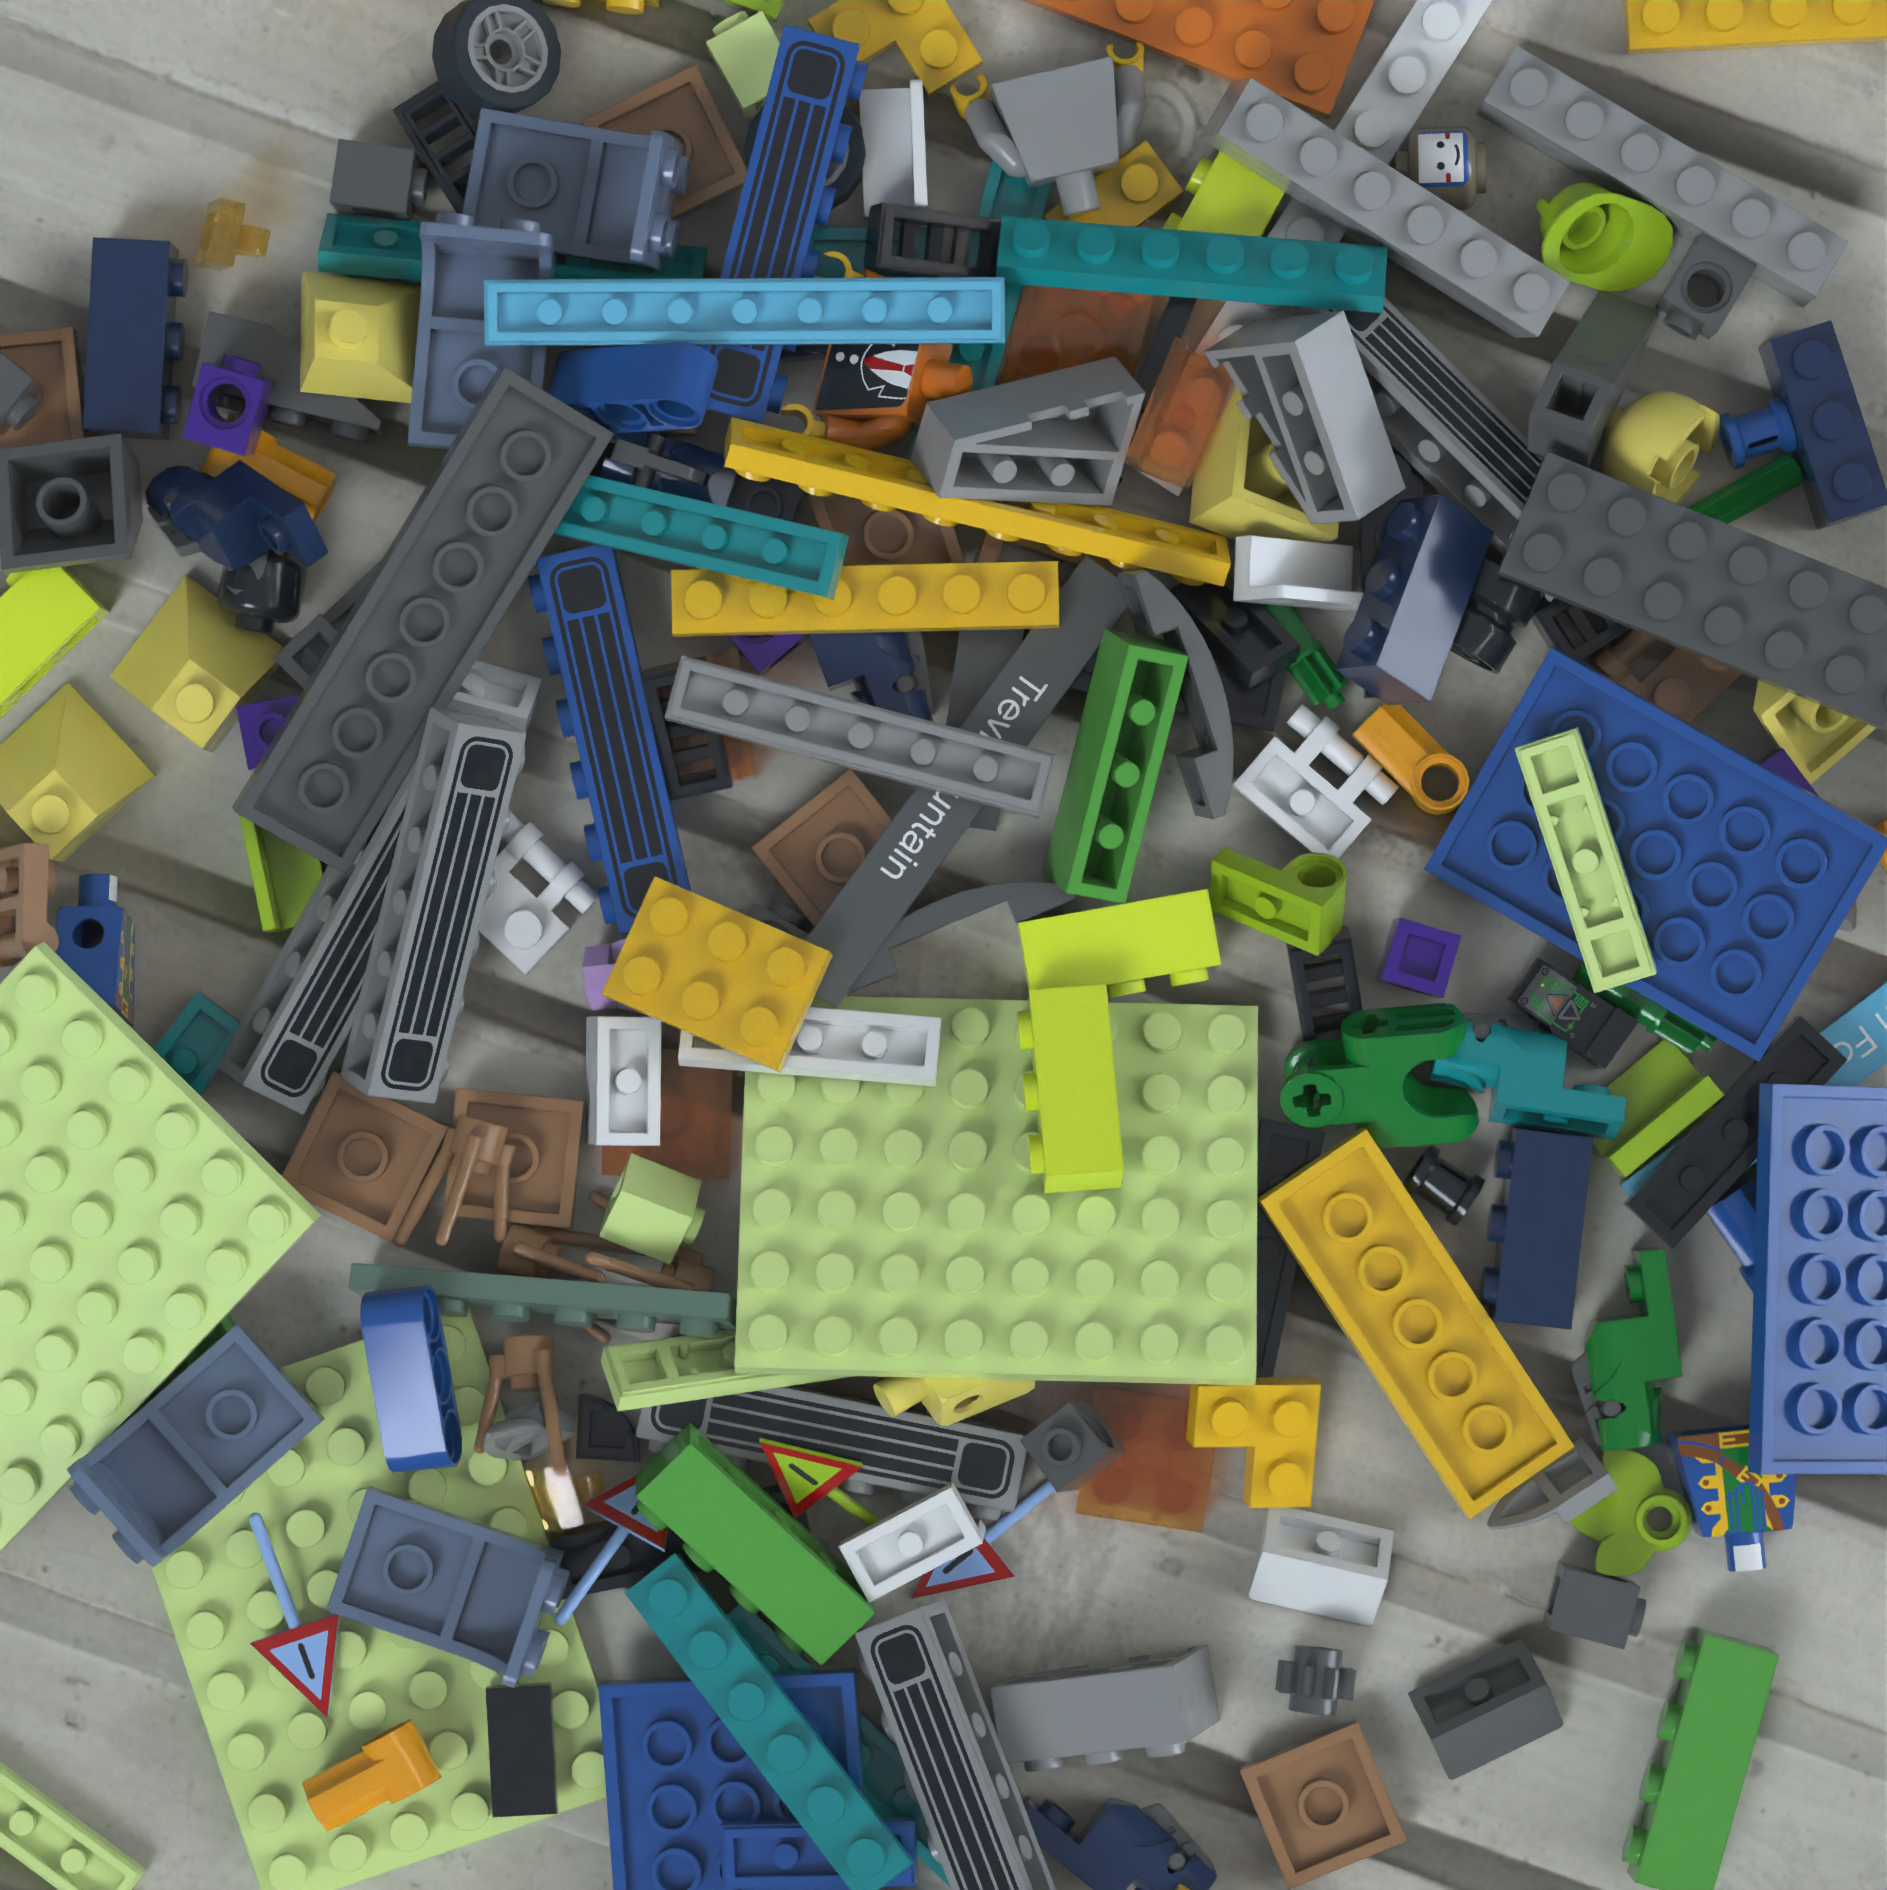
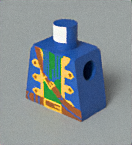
(110, 964)
(1728, 1497)

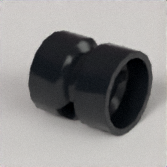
(1491, 615)

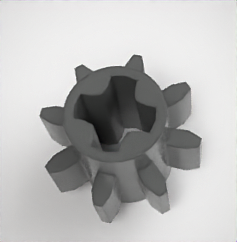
(1315, 1680)

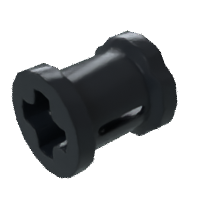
(1443, 1185)

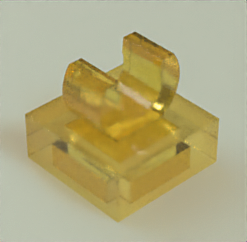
(226, 236)
(560, 1496)

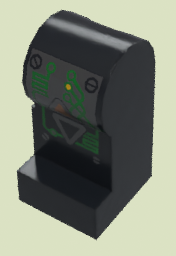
(1572, 1013)

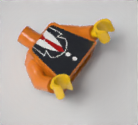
(878, 390)

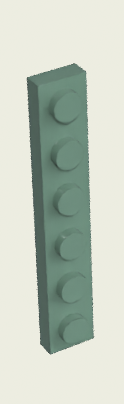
(570, 1301)

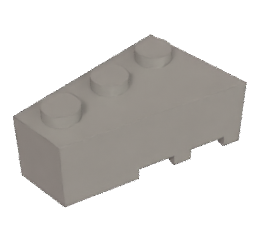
(1317, 410)
(1033, 437)
(1105, 1710)

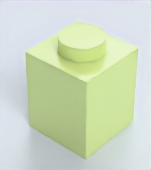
(745, 58)
(652, 1209)

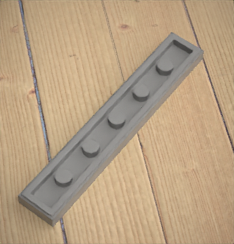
(860, 736)

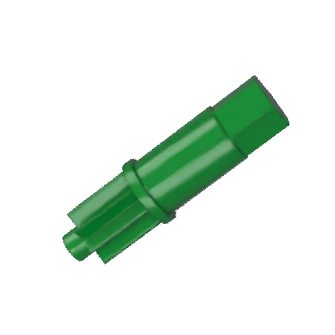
(1314, 667)
(1652, 1015)

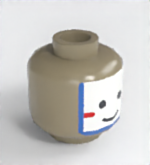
(1446, 164)

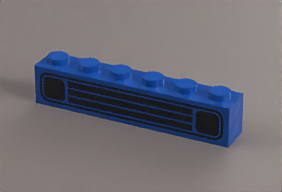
(785, 198)
(612, 727)

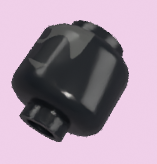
(263, 591)

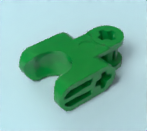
(1370, 1080)

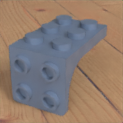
(586, 186)
(450, 346)
(193, 1447)
(449, 1583)

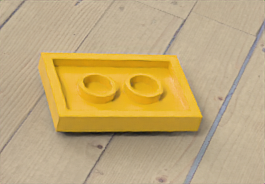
(717, 974)

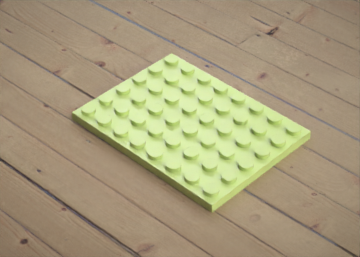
(120, 1226)
(918, 1245)
(270, 1732)

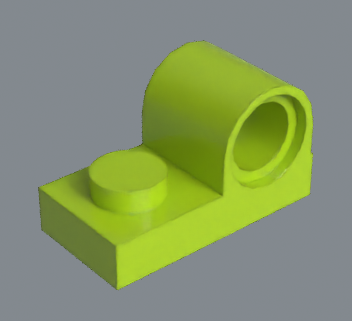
(1292, 904)

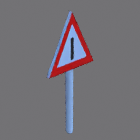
(619, 1508)
(982, 1562)
(303, 1651)

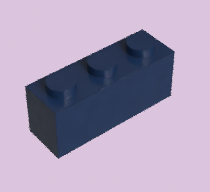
(133, 338)
(1829, 428)
(1414, 600)
(1537, 1228)

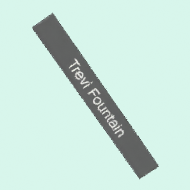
(934, 821)

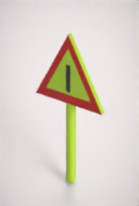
(811, 1475)

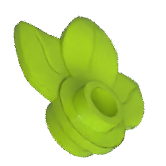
(1622, 1516)

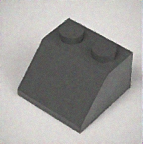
(68, 503)

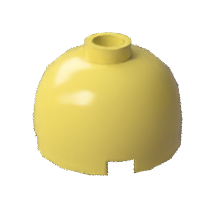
(1658, 443)

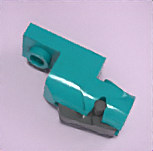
(1527, 1078)

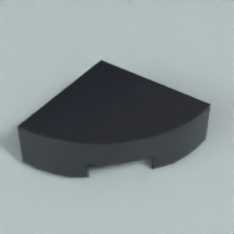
(604, 1432)

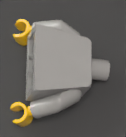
(1060, 123)

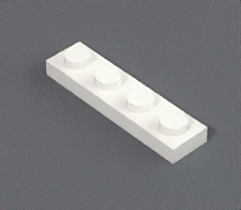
(842, 1047)

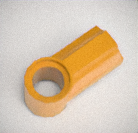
(291, 472)
(1408, 753)
(384, 1770)

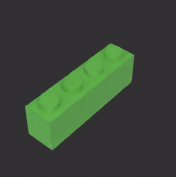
(1114, 765)
(753, 1545)
(1701, 1762)

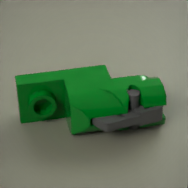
(1627, 1356)

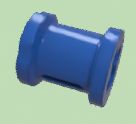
(1757, 432)

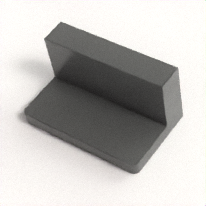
(1486, 1709)

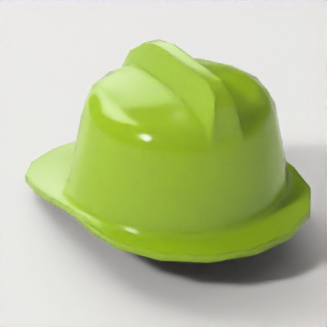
(1602, 237)

